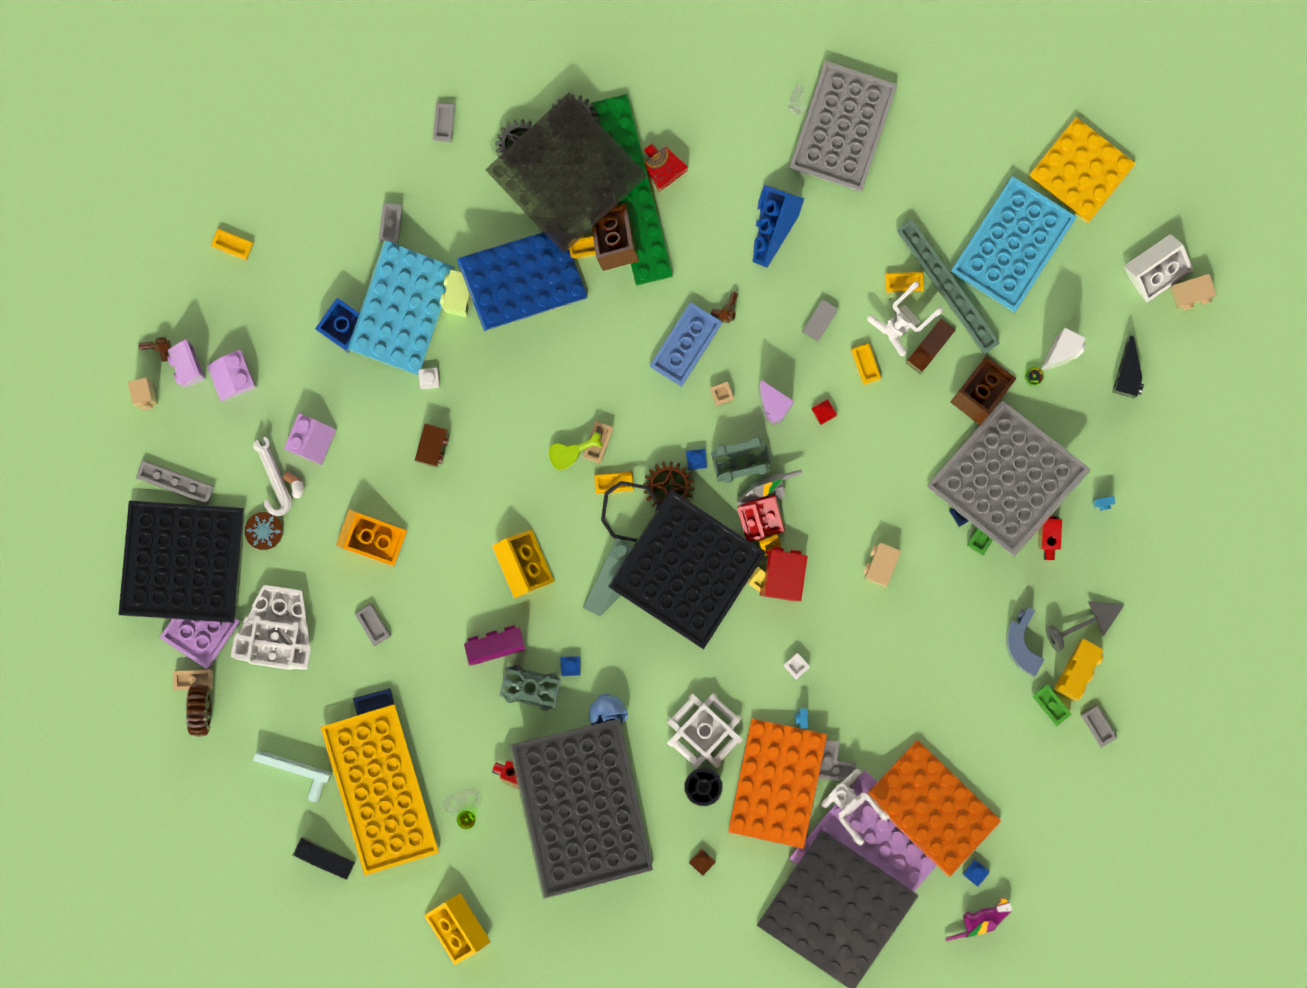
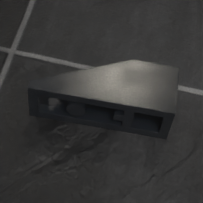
(1129, 374)
(323, 858)

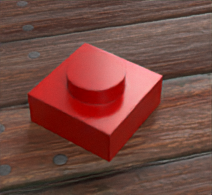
(824, 412)

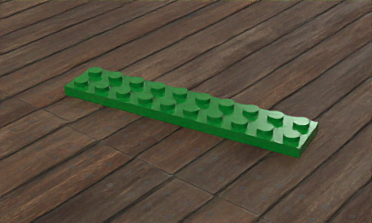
(653, 263)

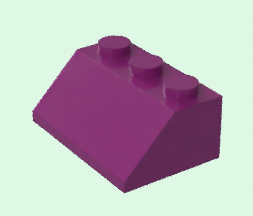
(494, 645)

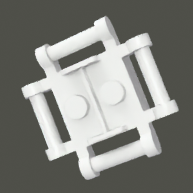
(704, 730)

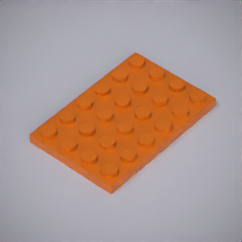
(777, 783)
(933, 808)

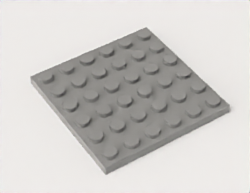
(1008, 478)

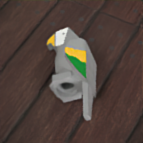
(766, 487)

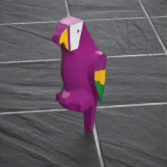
(984, 920)

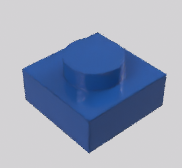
(696, 459)
(570, 666)
(976, 873)

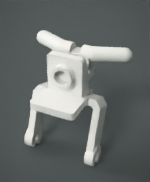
(902, 321)
(849, 802)

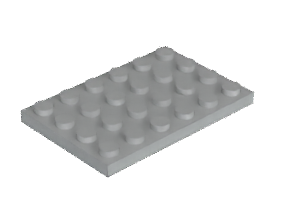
(843, 126)

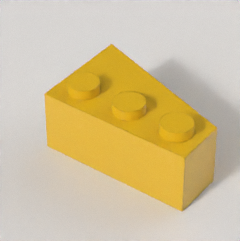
(1079, 670)

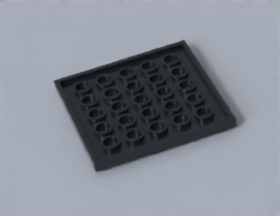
(181, 561)
(686, 569)
(837, 910)

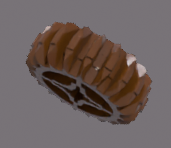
(669, 470)
(198, 710)

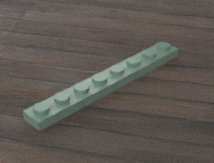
(947, 287)

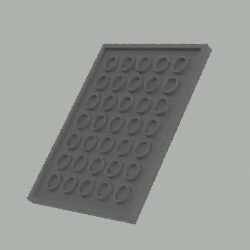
(581, 808)

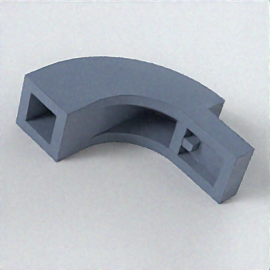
(1016, 646)

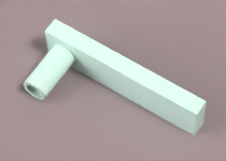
(318, 775)

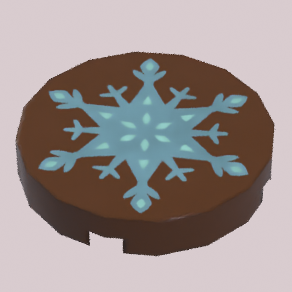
(263, 531)

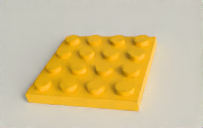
(1082, 170)

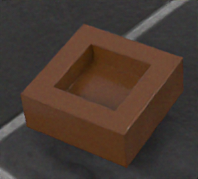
(702, 862)

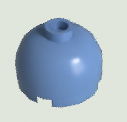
(607, 709)

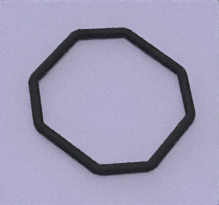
(605, 506)

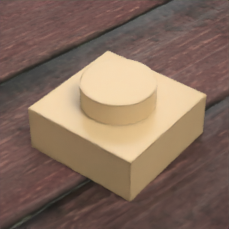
(721, 394)

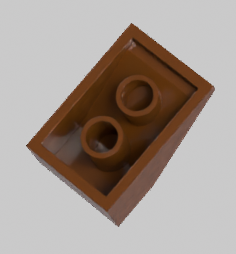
(615, 239)
(983, 390)

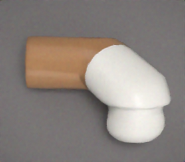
(297, 484)

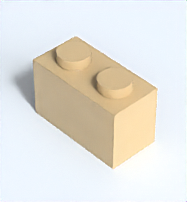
(1192, 292)
(142, 393)
(882, 564)

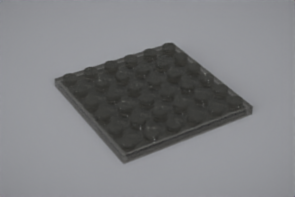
(566, 173)

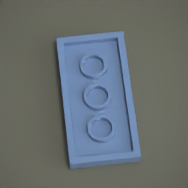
(686, 344)

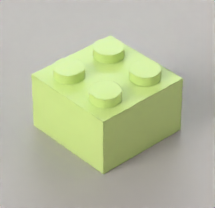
(457, 297)

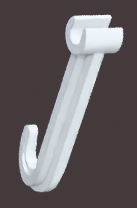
(275, 478)

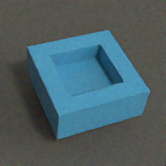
(1104, 503)
(802, 718)

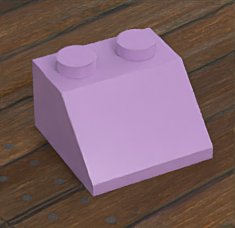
(186, 364)
(231, 375)
(774, 403)
(310, 439)

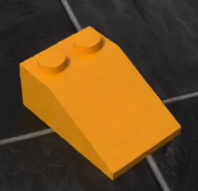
(371, 537)

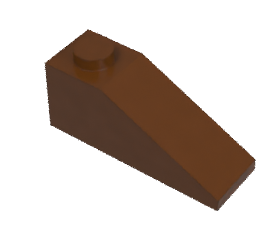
(930, 346)

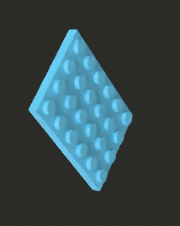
(1013, 244)
(400, 308)

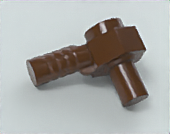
(727, 312)
(160, 345)

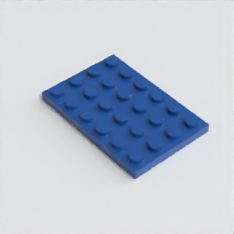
(520, 280)

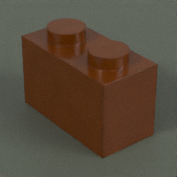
(432, 445)

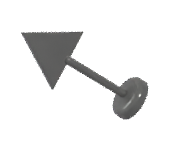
(1103, 614)

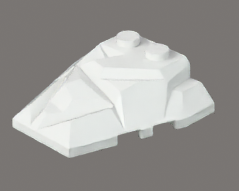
(275, 631)

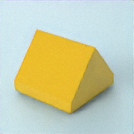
(769, 542)

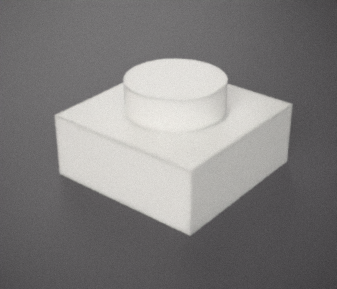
(429, 378)
(796, 666)

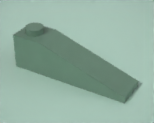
(601, 596)

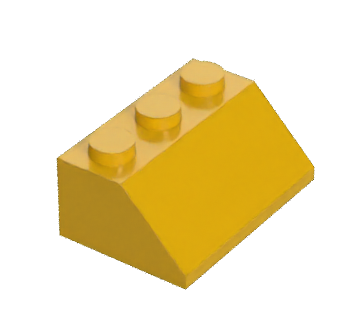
(523, 563)
(457, 928)

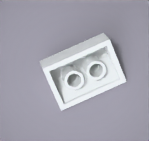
(1159, 267)
(1065, 348)

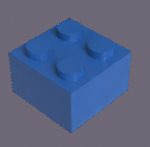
(338, 324)

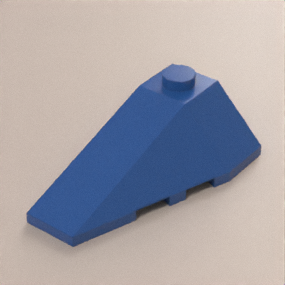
(777, 216)

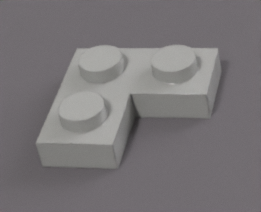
(831, 768)

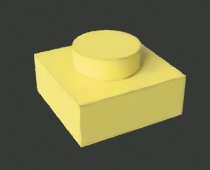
(757, 579)

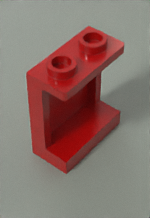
(784, 575)

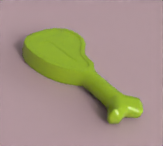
(565, 456)

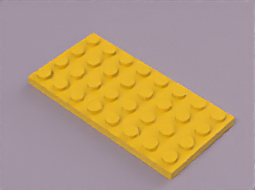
(379, 789)

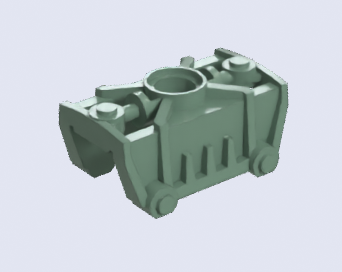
(734, 452)
(530, 698)

